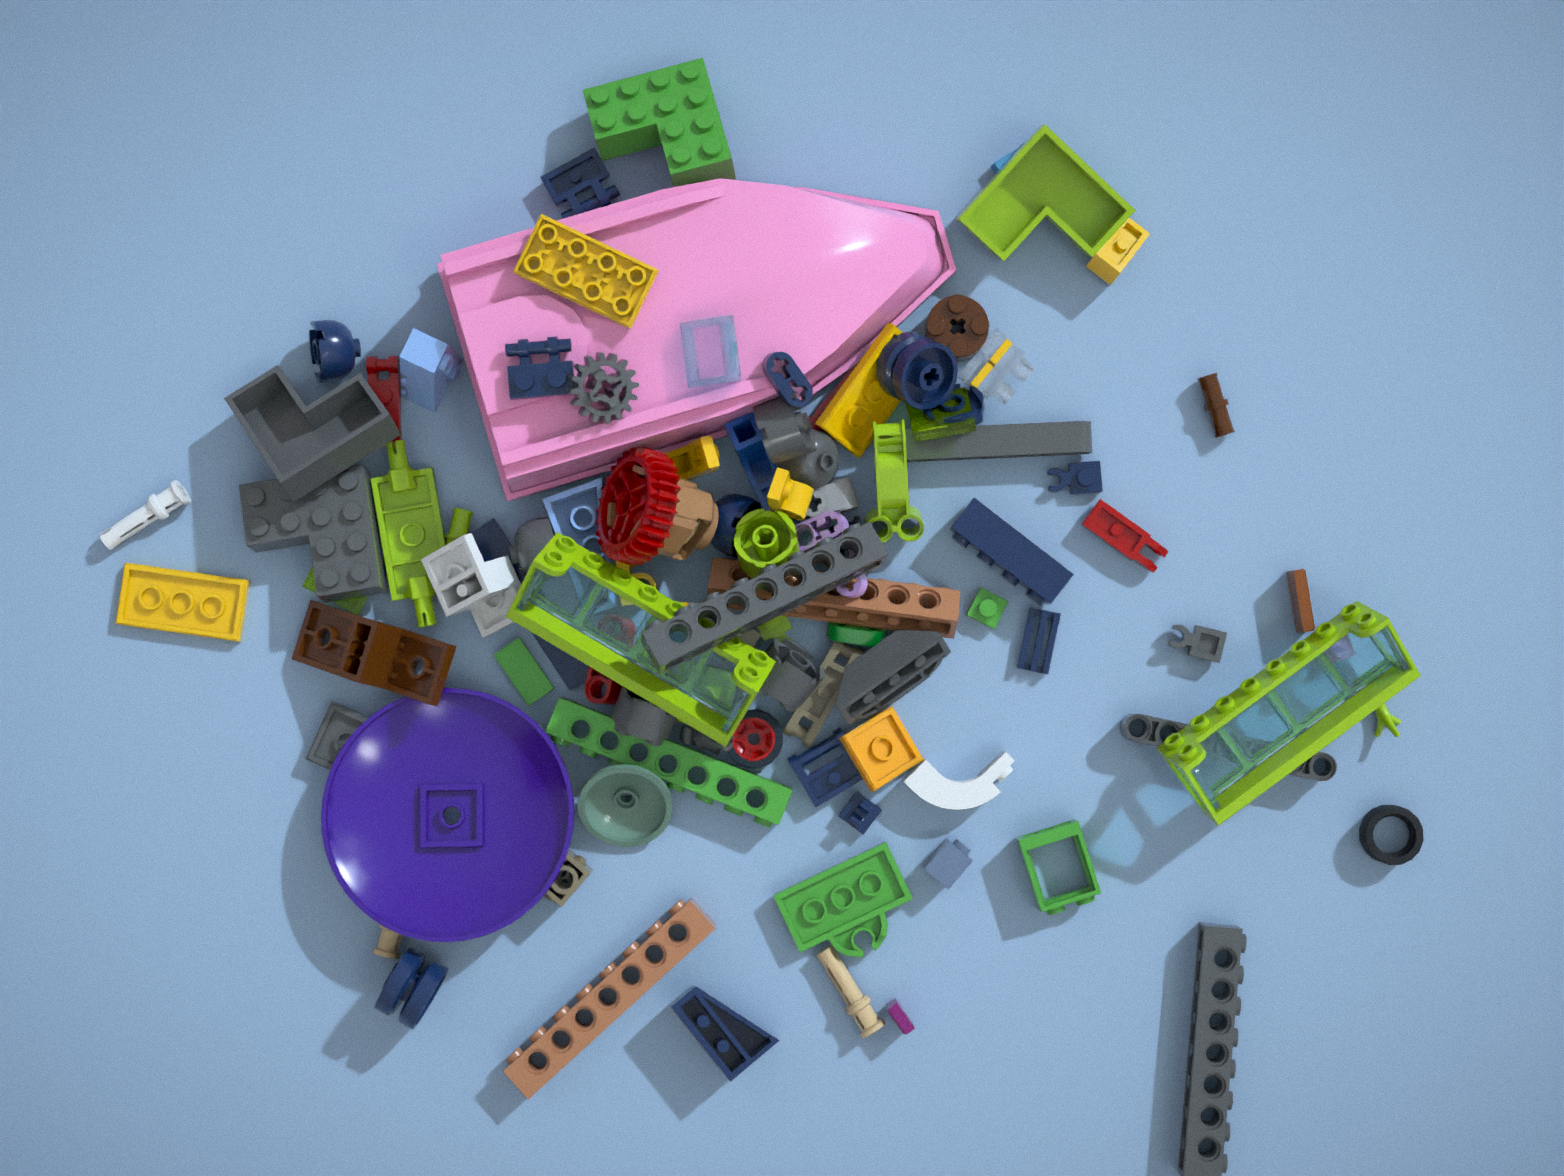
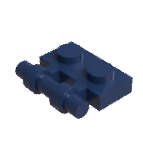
(576, 177)
(539, 379)

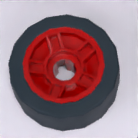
(768, 746)

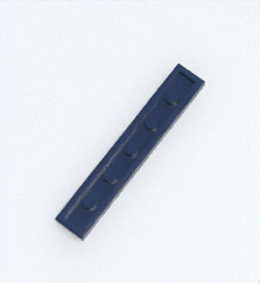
(493, 545)

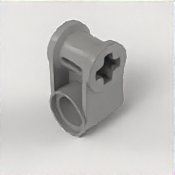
(834, 496)

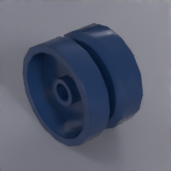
(917, 370)
(408, 986)

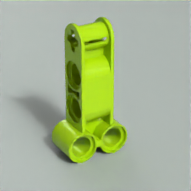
(892, 483)

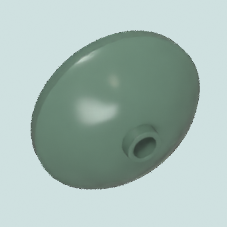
(622, 818)

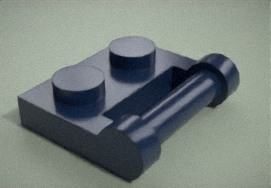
(830, 778)

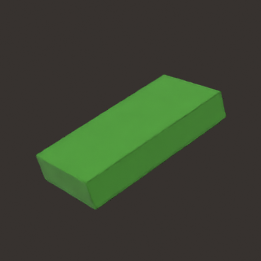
(524, 671)

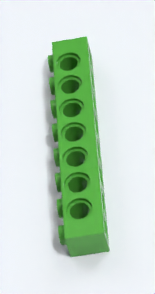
(775, 794)

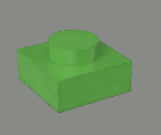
(987, 608)

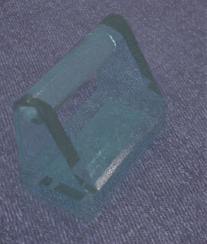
(728, 348)

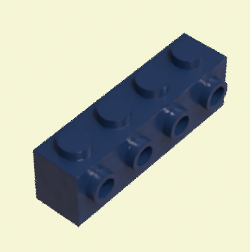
(1011, 552)

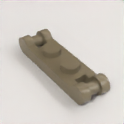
(823, 697)

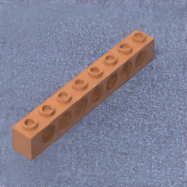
(876, 611)
(531, 1078)

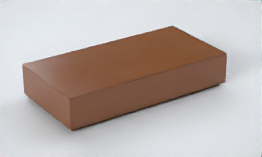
(1300, 600)

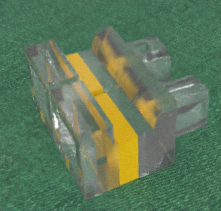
(993, 364)

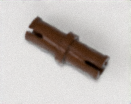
(1216, 405)

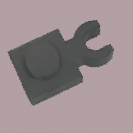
(1202, 643)

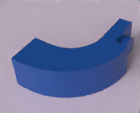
(752, 455)

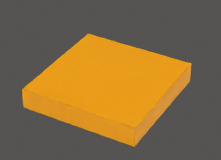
(881, 749)

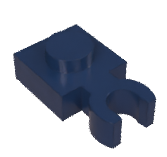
(1081, 478)

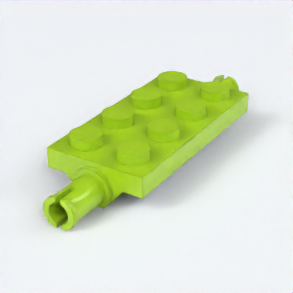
(409, 529)

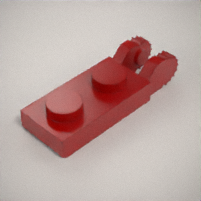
(1122, 534)

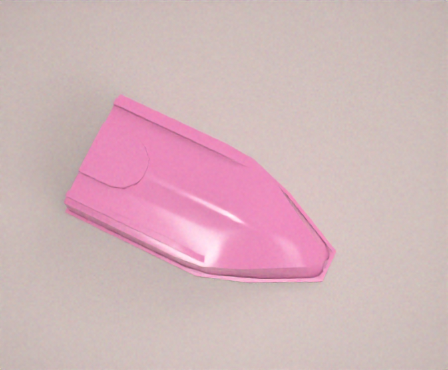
(789, 264)

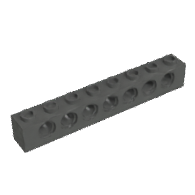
(668, 654)
(1210, 940)

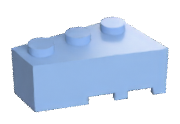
(428, 369)

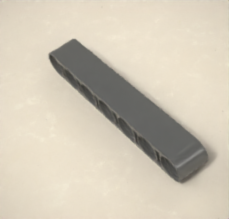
(1005, 442)
(1153, 725)

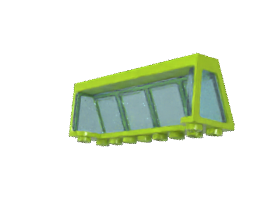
(599, 619)
(1289, 710)

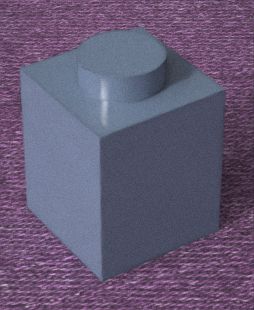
(948, 862)

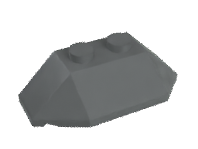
(889, 672)

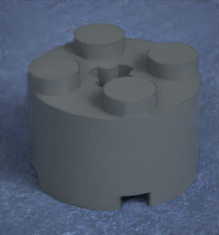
(784, 430)
(792, 675)
(641, 718)

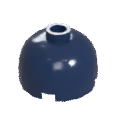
(332, 350)
(730, 511)

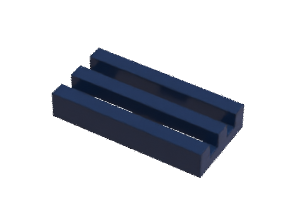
(1038, 642)

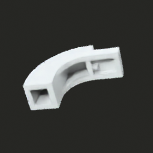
(958, 795)

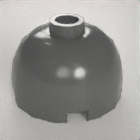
(816, 467)
(529, 542)

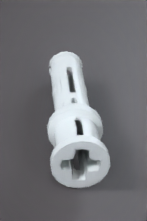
(156, 507)

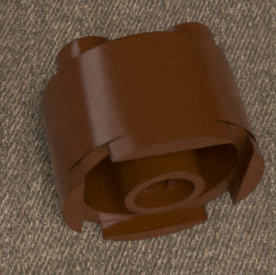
(962, 311)

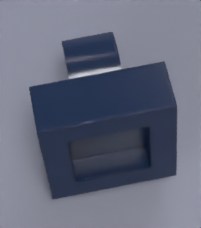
(859, 812)

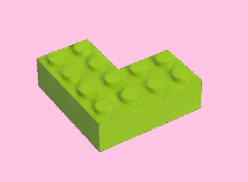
(1046, 182)

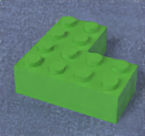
(664, 109)

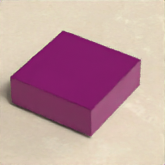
(900, 1016)

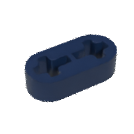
(793, 374)

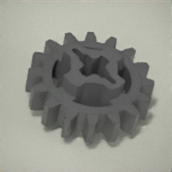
(615, 382)

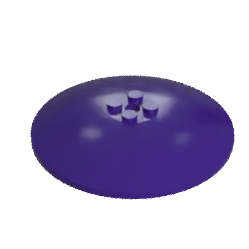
(389, 825)

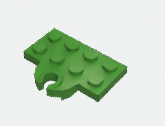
(845, 901)

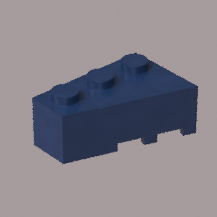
(721, 1032)

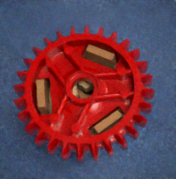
(652, 510)

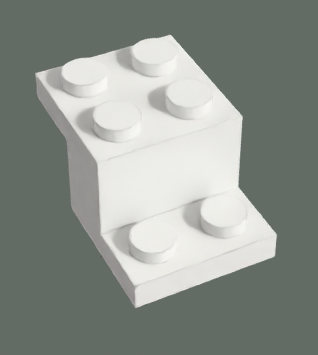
(469, 583)

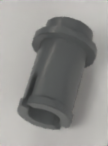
(704, 742)

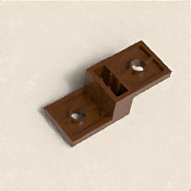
(374, 653)

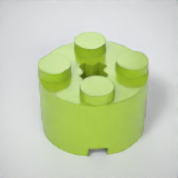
(764, 540)

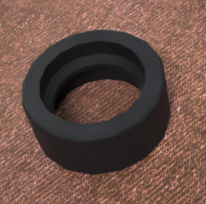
(1415, 834)

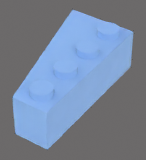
(575, 514)

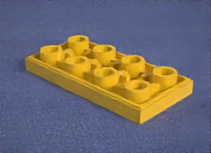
(586, 271)

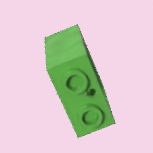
(1049, 835)

